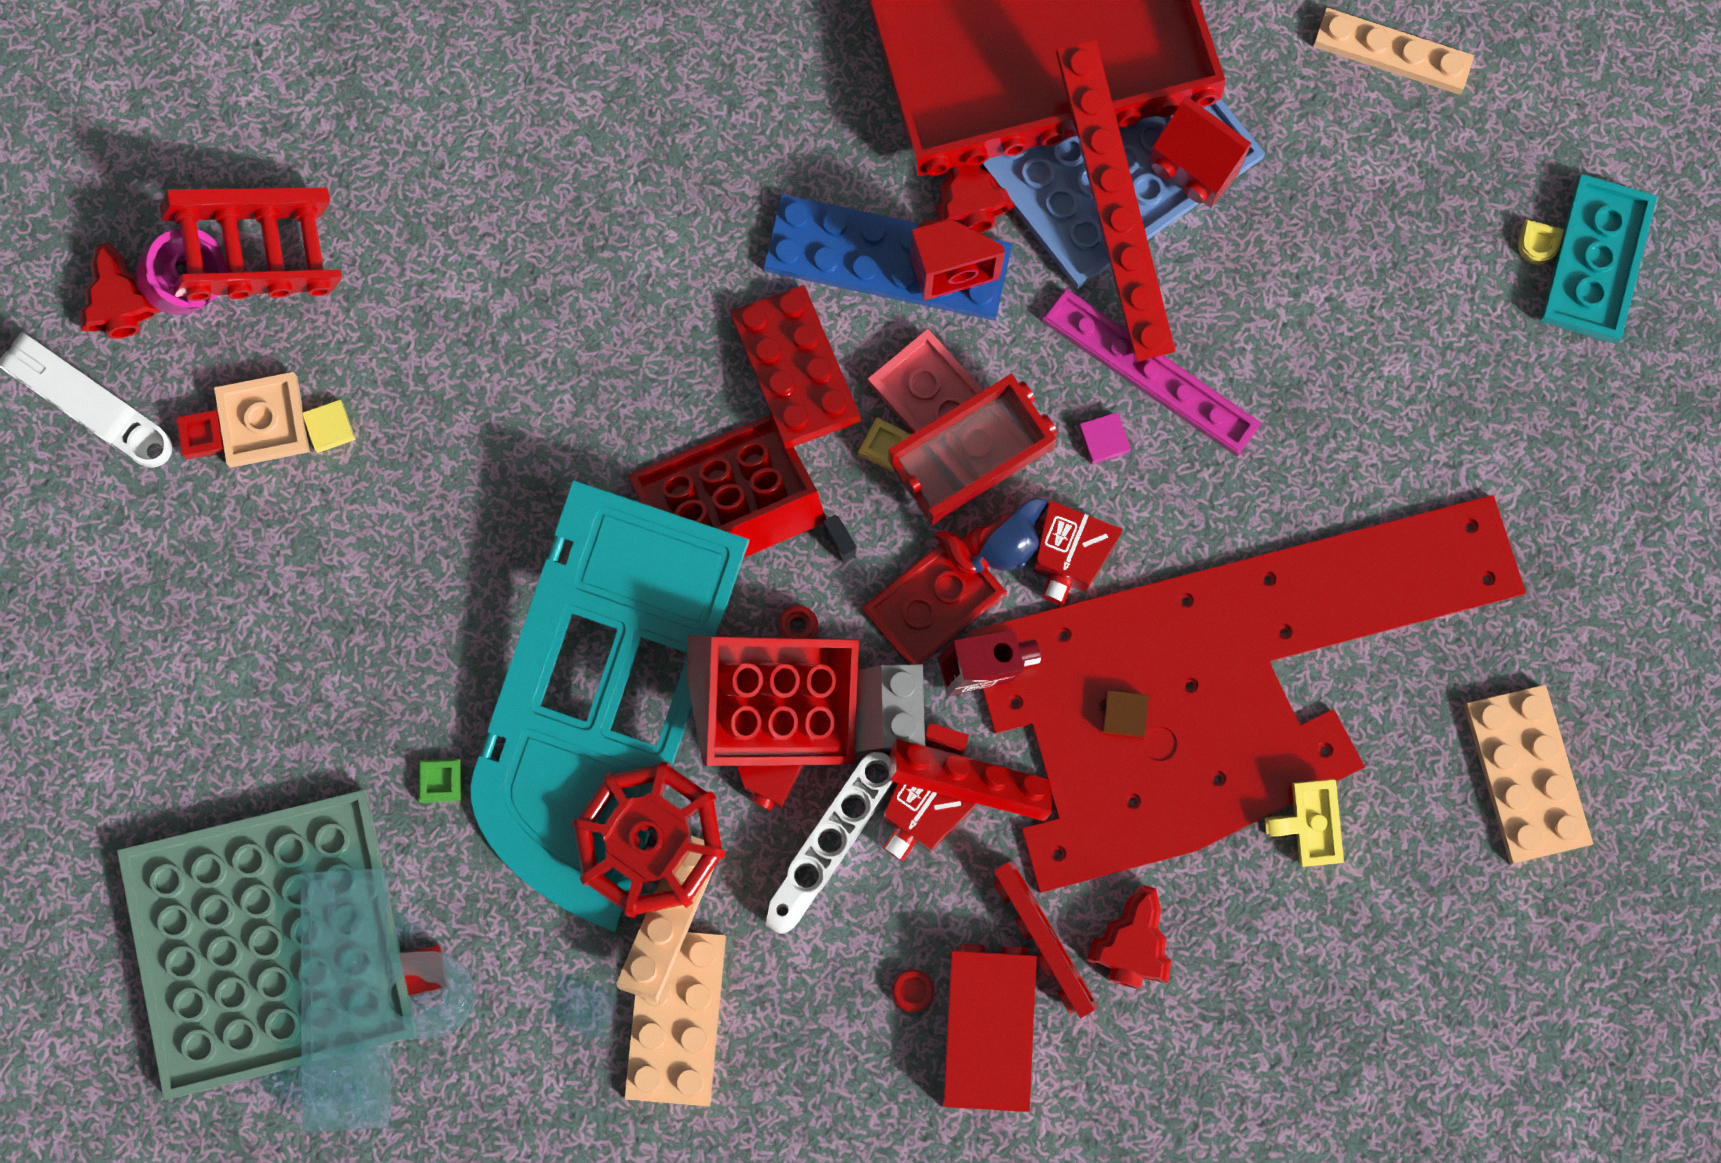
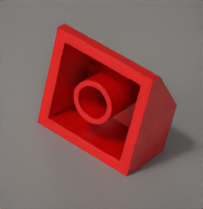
(1199, 153)
(952, 258)

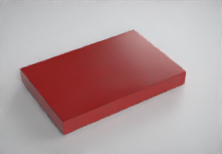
(931, 605)

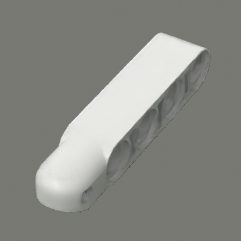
(85, 401)
(798, 898)

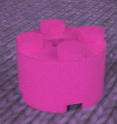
(158, 272)

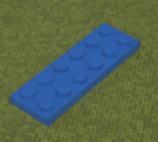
(863, 255)

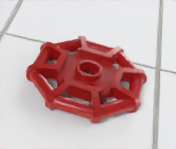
(654, 862)

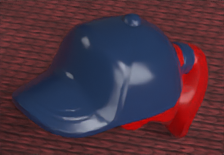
(999, 545)

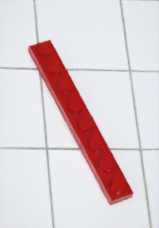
(1115, 200)

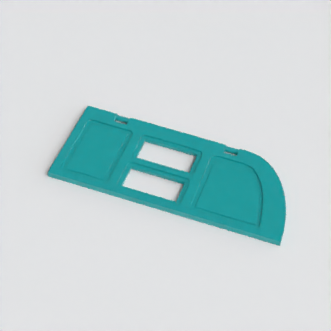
(650, 581)

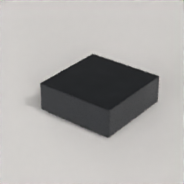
(840, 538)

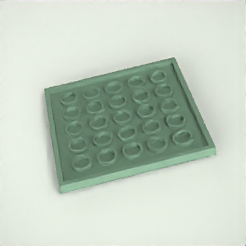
(223, 937)

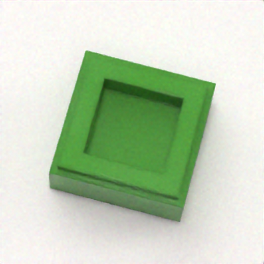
(440, 781)

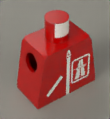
(1072, 550)
(921, 819)

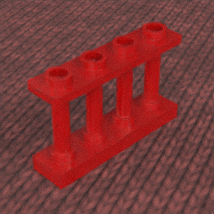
(267, 207)

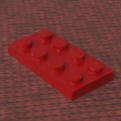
(795, 367)

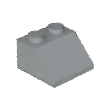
(889, 707)

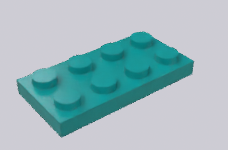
(1598, 259)

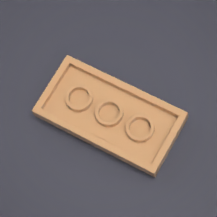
(1528, 774)
(678, 1034)

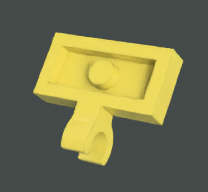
(1314, 822)

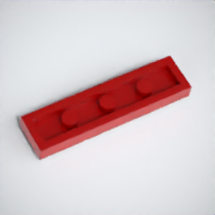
(970, 780)
(1053, 955)

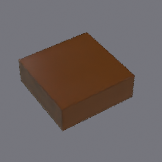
(1125, 714)

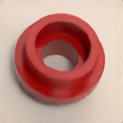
(798, 612)

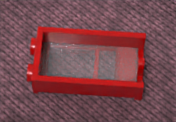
(972, 448)

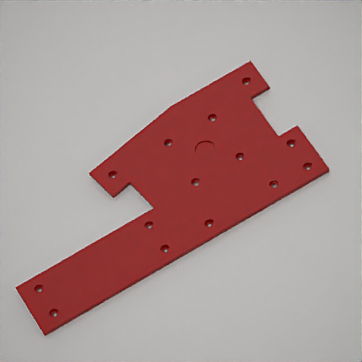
(1236, 713)

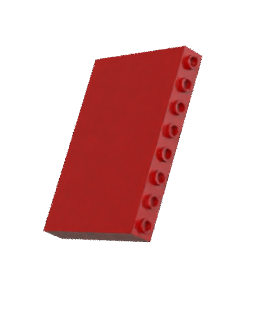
(988, 78)

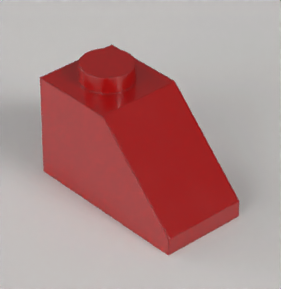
(769, 783)

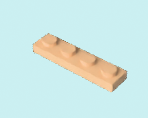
(1393, 51)
(660, 939)

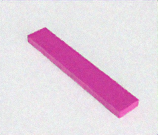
(1155, 377)

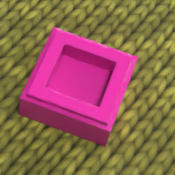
(1104, 438)

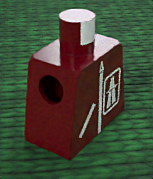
(985, 661)

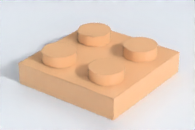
(261, 419)

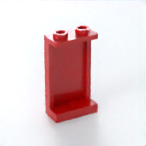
(990, 1029)

